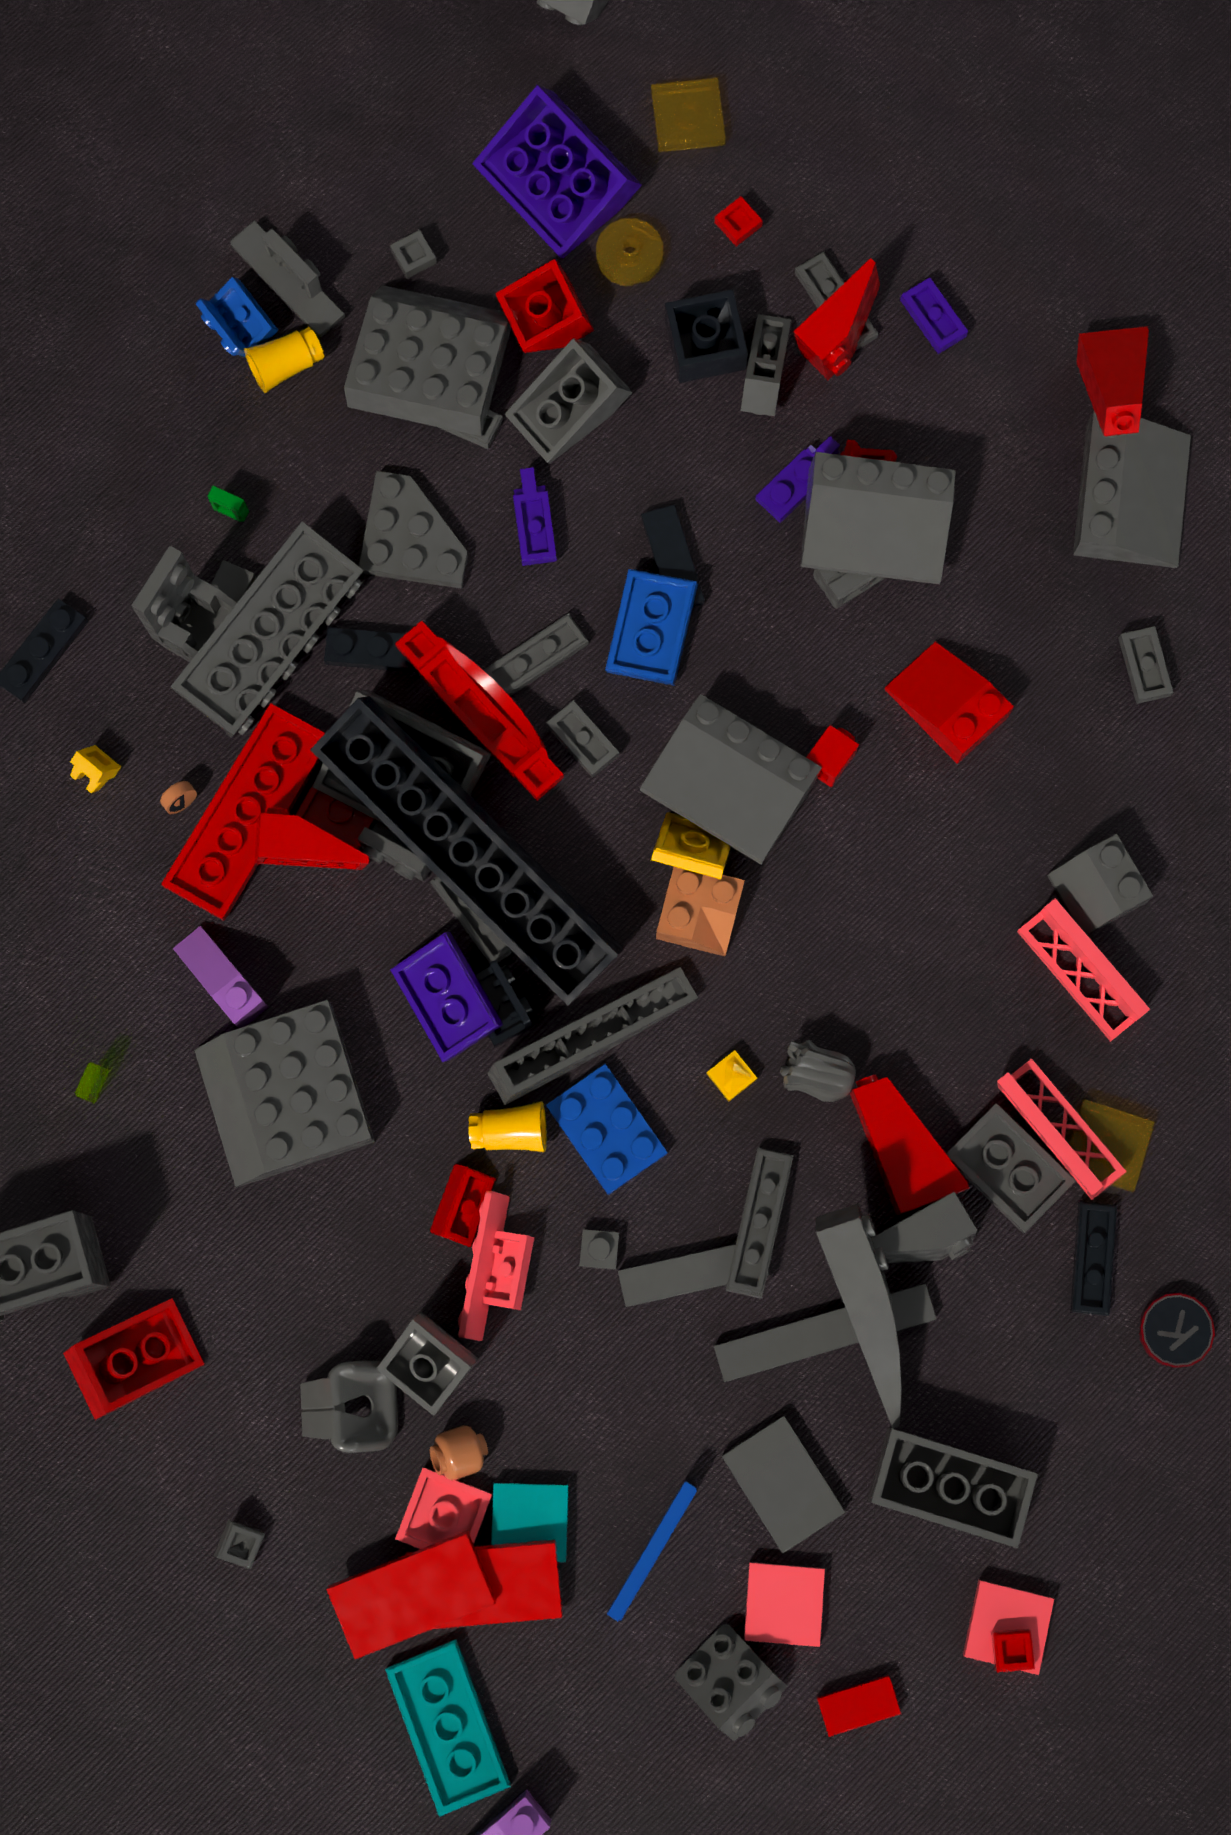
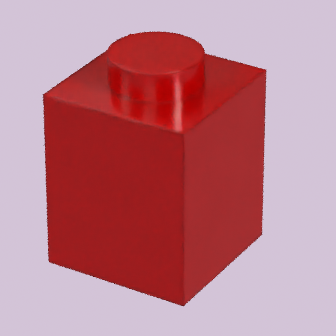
(833, 753)

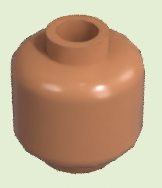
(458, 1452)

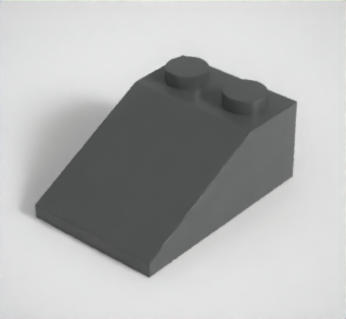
(568, 400)
(929, 1234)

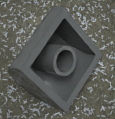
(427, 1363)

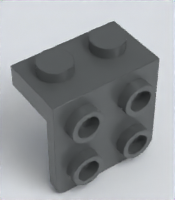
(384, 845)
(730, 1682)

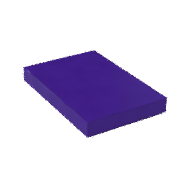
(446, 997)

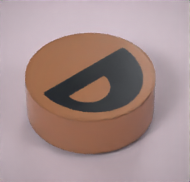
(178, 797)

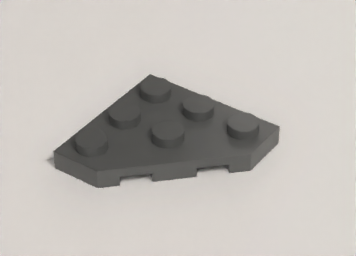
(409, 537)

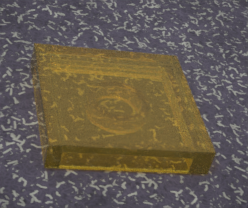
(688, 114)
(1123, 1136)

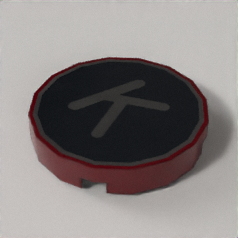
(1176, 1330)

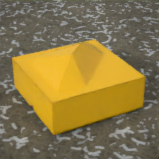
(731, 1075)

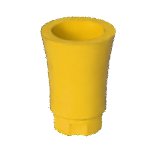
(283, 357)
(509, 1128)

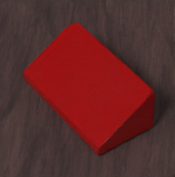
(460, 1205)

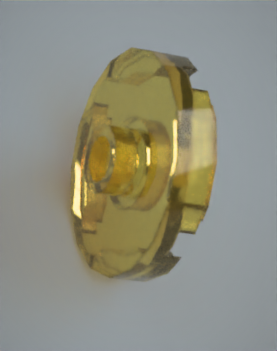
(627, 267)

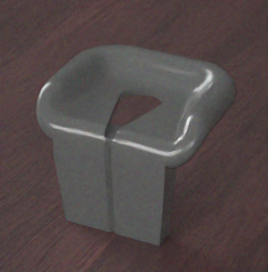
(325, 1413)

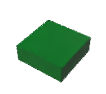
(228, 504)

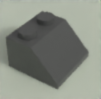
(1100, 885)

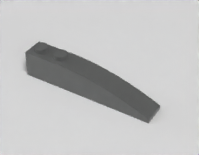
(590, 1036)
(866, 1296)

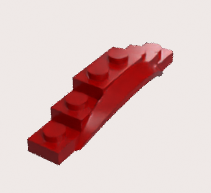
(482, 708)

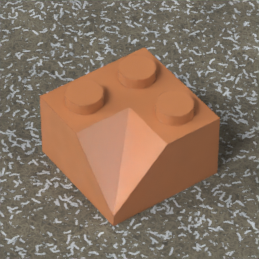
(699, 911)

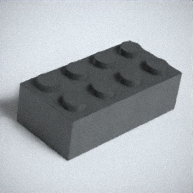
(952, 1487)

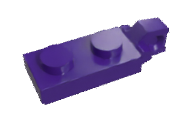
(790, 485)
(533, 521)

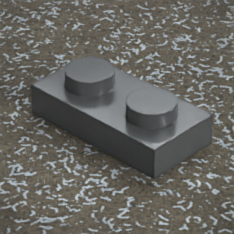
(1145, 665)
(582, 739)

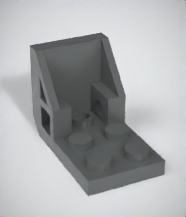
(180, 607)

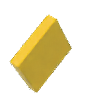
(690, 847)

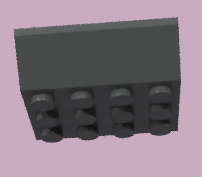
(427, 360)
(283, 1093)

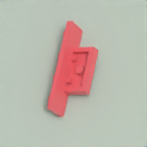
(497, 1268)

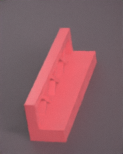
(1092, 960)
(1051, 1137)

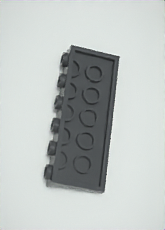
(268, 630)

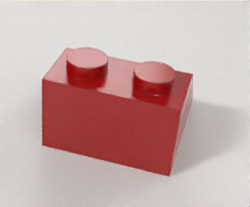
(544, 309)

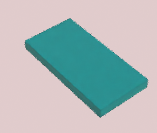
(447, 1727)

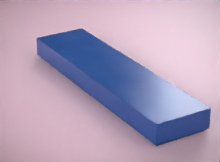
(651, 1551)

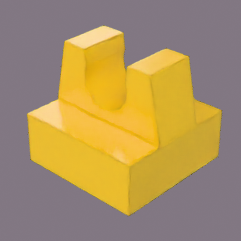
(95, 765)

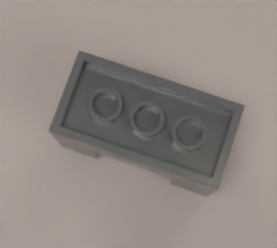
(50, 1262)

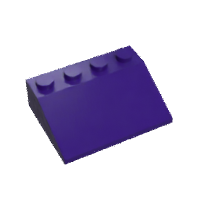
(555, 172)

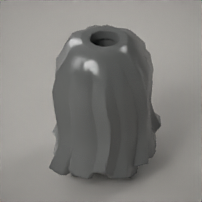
(818, 1071)

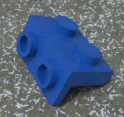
(236, 318)

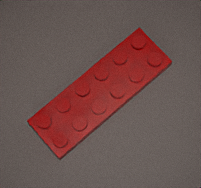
(222, 846)

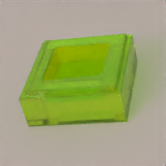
(91, 1082)

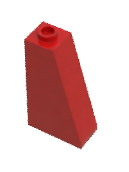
(1114, 376)
(904, 1150)

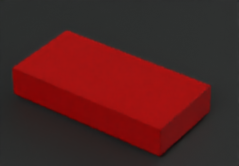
(858, 1705)

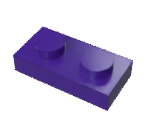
(934, 315)

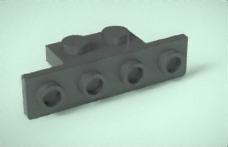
(288, 275)

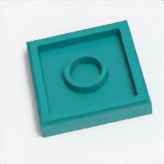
(530, 1514)

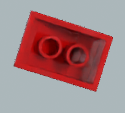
(833, 329)
(949, 701)
(296, 842)
(133, 1358)

